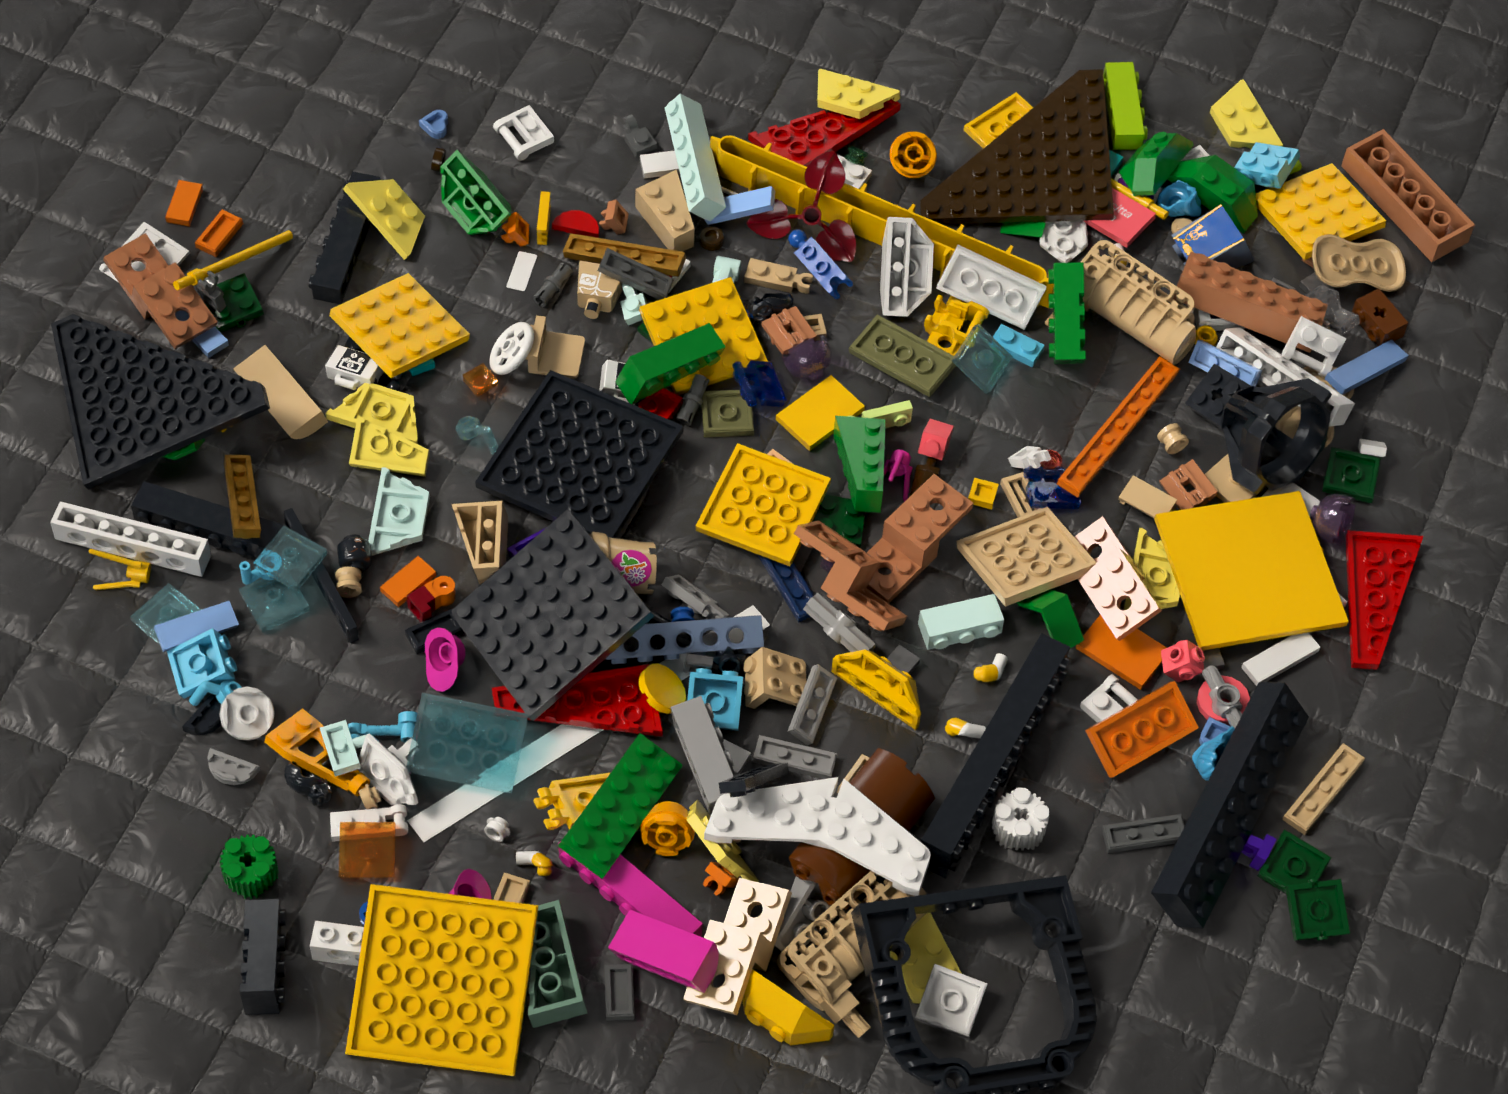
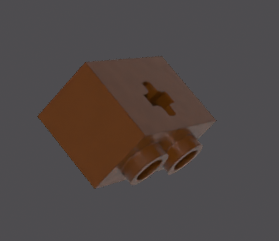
(1379, 317)

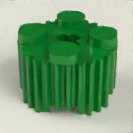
(249, 865)

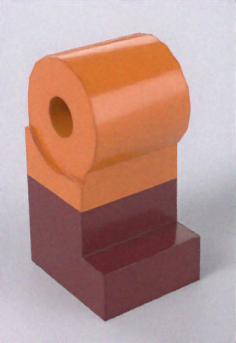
(431, 597)

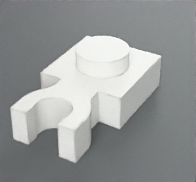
(1029, 457)

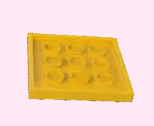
(1318, 206)
(713, 304)
(399, 325)
(762, 504)

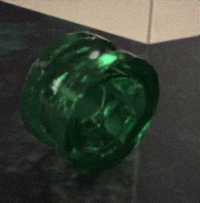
(856, 155)

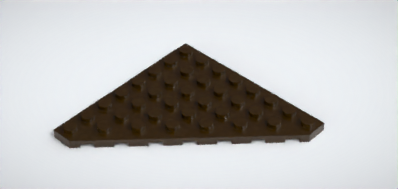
(1038, 169)

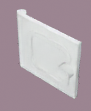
(168, 248)

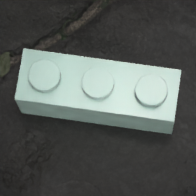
(961, 622)

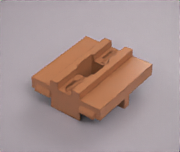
(788, 320)
(1185, 474)

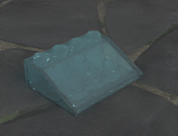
(467, 743)

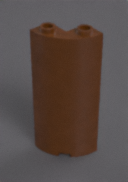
(890, 788)

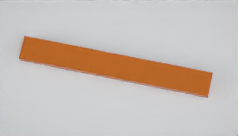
(1118, 427)

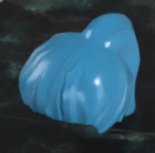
(1180, 200)
(1209, 753)

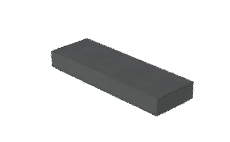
(635, 274)
(1143, 833)

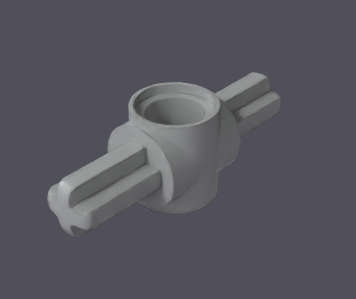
(1224, 690)

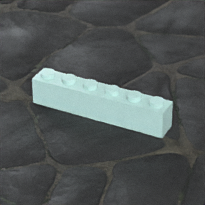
(695, 157)

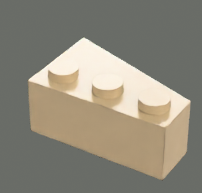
(666, 211)
(485, 535)

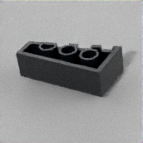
(262, 957)

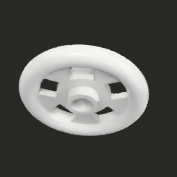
(511, 348)

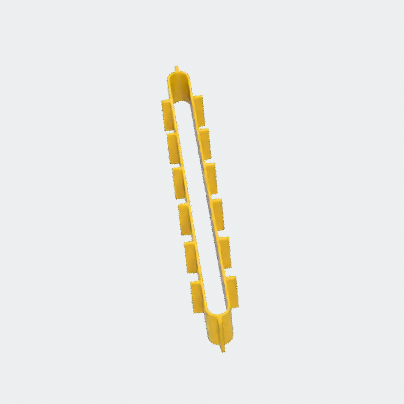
(864, 212)

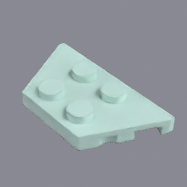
(397, 514)

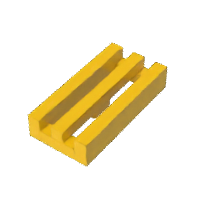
(543, 218)

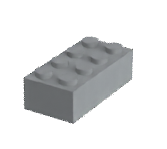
(703, 748)

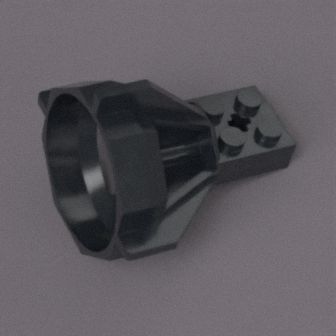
(1248, 421)

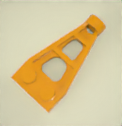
(298, 730)

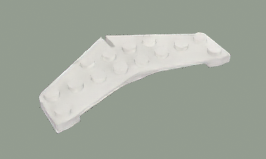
(813, 816)

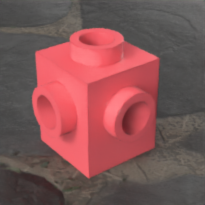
(1182, 661)

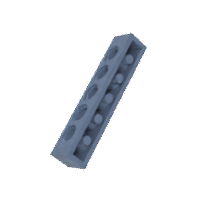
(749, 625)

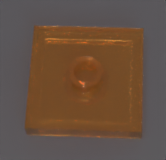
(367, 850)

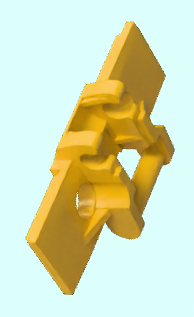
(949, 319)

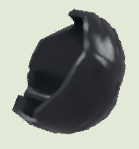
(770, 304)
(307, 784)

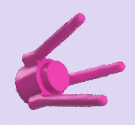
(898, 466)

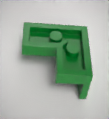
(1057, 616)

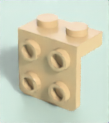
(554, 351)
(774, 677)

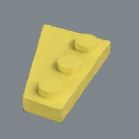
(378, 448)

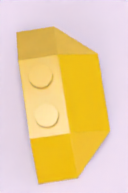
(881, 683)
(783, 1014)

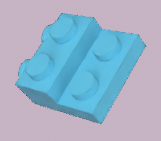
(1268, 164)
(201, 660)
(721, 692)

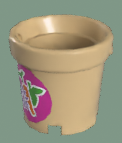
(631, 560)

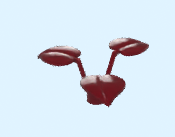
(838, 238)

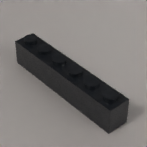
(341, 247)
(197, 518)

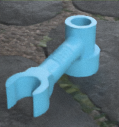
(405, 727)

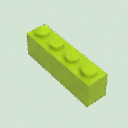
(1123, 105)

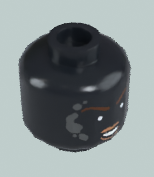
(354, 552)

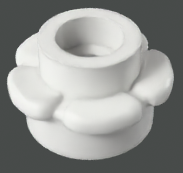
(497, 829)

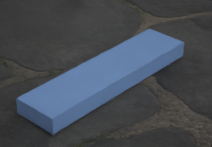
(1366, 367)

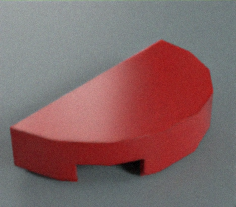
(576, 223)

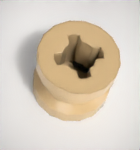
(1173, 438)
(348, 582)

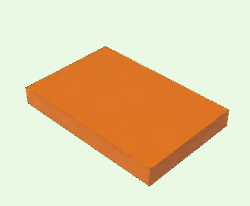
(1131, 658)

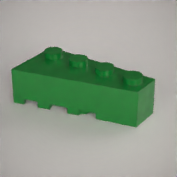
(1067, 313)
(669, 362)
(862, 455)

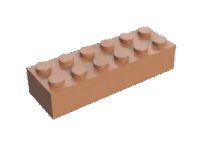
(1407, 195)
(1247, 299)

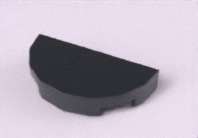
(205, 719)

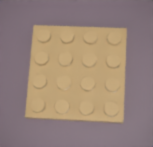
(1026, 556)

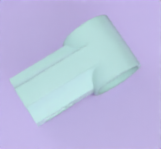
(726, 268)

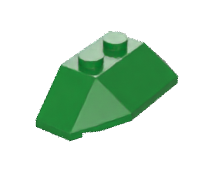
(1154, 162)
(1218, 185)
(472, 196)

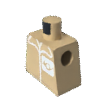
(596, 290)

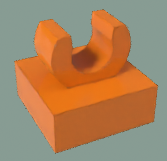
(516, 229)
(721, 876)

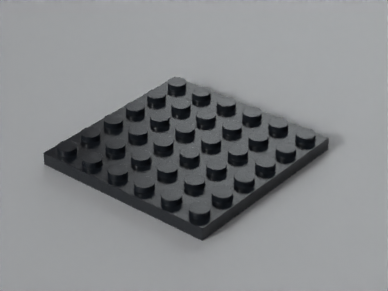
(579, 455)
(551, 614)

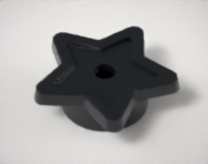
(729, 655)

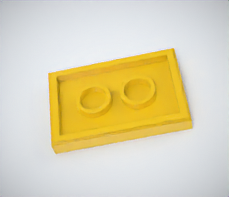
(997, 119)
(813, 414)

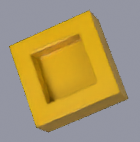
(983, 493)

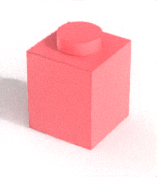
(935, 439)

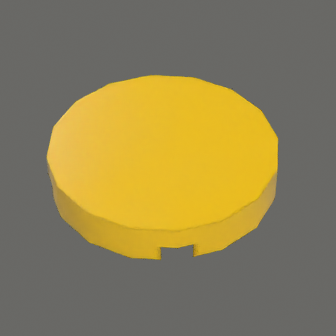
(661, 687)

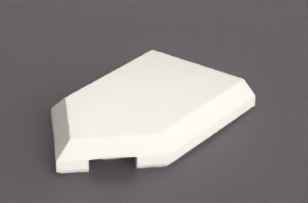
(1064, 239)
(386, 773)

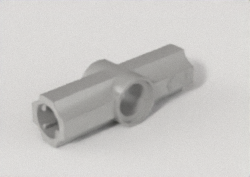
(838, 624)

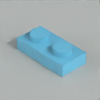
(1019, 345)

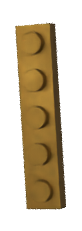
(592, 250)
(242, 496)

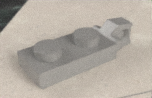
(696, 599)

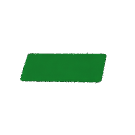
(1032, 229)

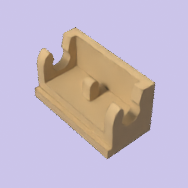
(1147, 498)

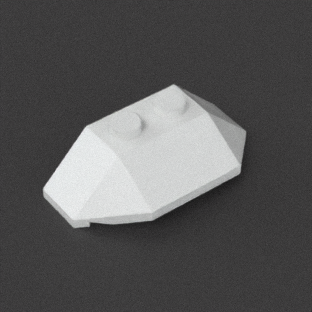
(905, 267)

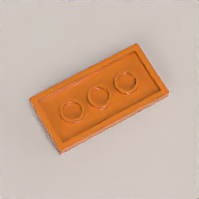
(1142, 729)

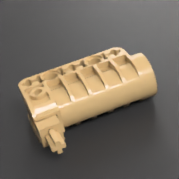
(1134, 303)
(826, 971)

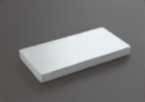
(992, 286)

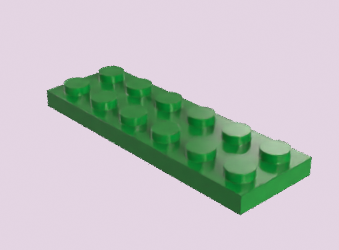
(620, 806)

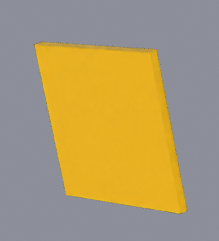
(1250, 570)
(442, 980)

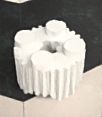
(1020, 820)

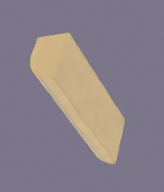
(286, 398)

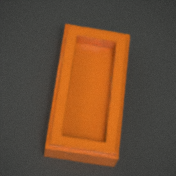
(184, 203)
(219, 233)
(407, 580)

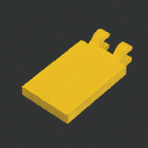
(568, 798)

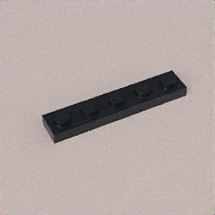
(753, 779)

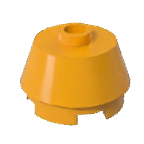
(913, 154)
(667, 828)

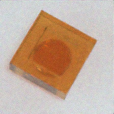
(480, 379)

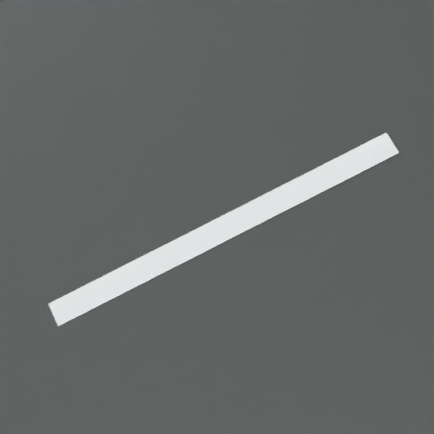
(537, 755)

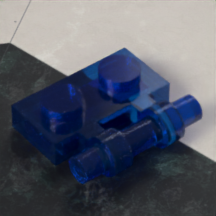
(765, 383)
(1048, 494)

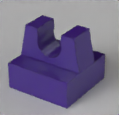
(1258, 850)

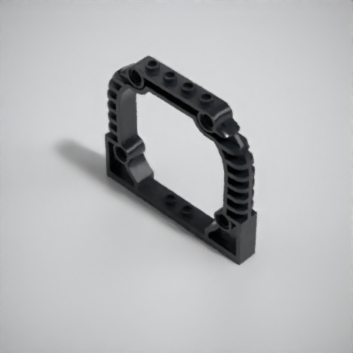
(1039, 902)

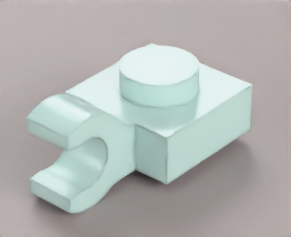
(632, 304)

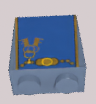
(1215, 238)

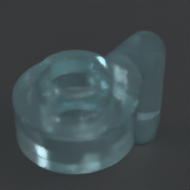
(470, 427)

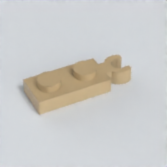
(776, 276)

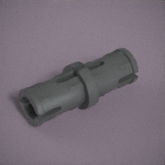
(552, 284)
(692, 400)

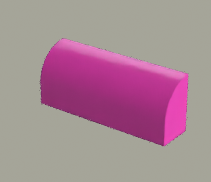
(666, 951)

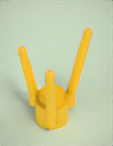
(136, 570)

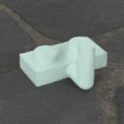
(341, 747)

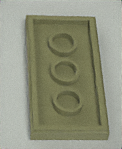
(903, 355)

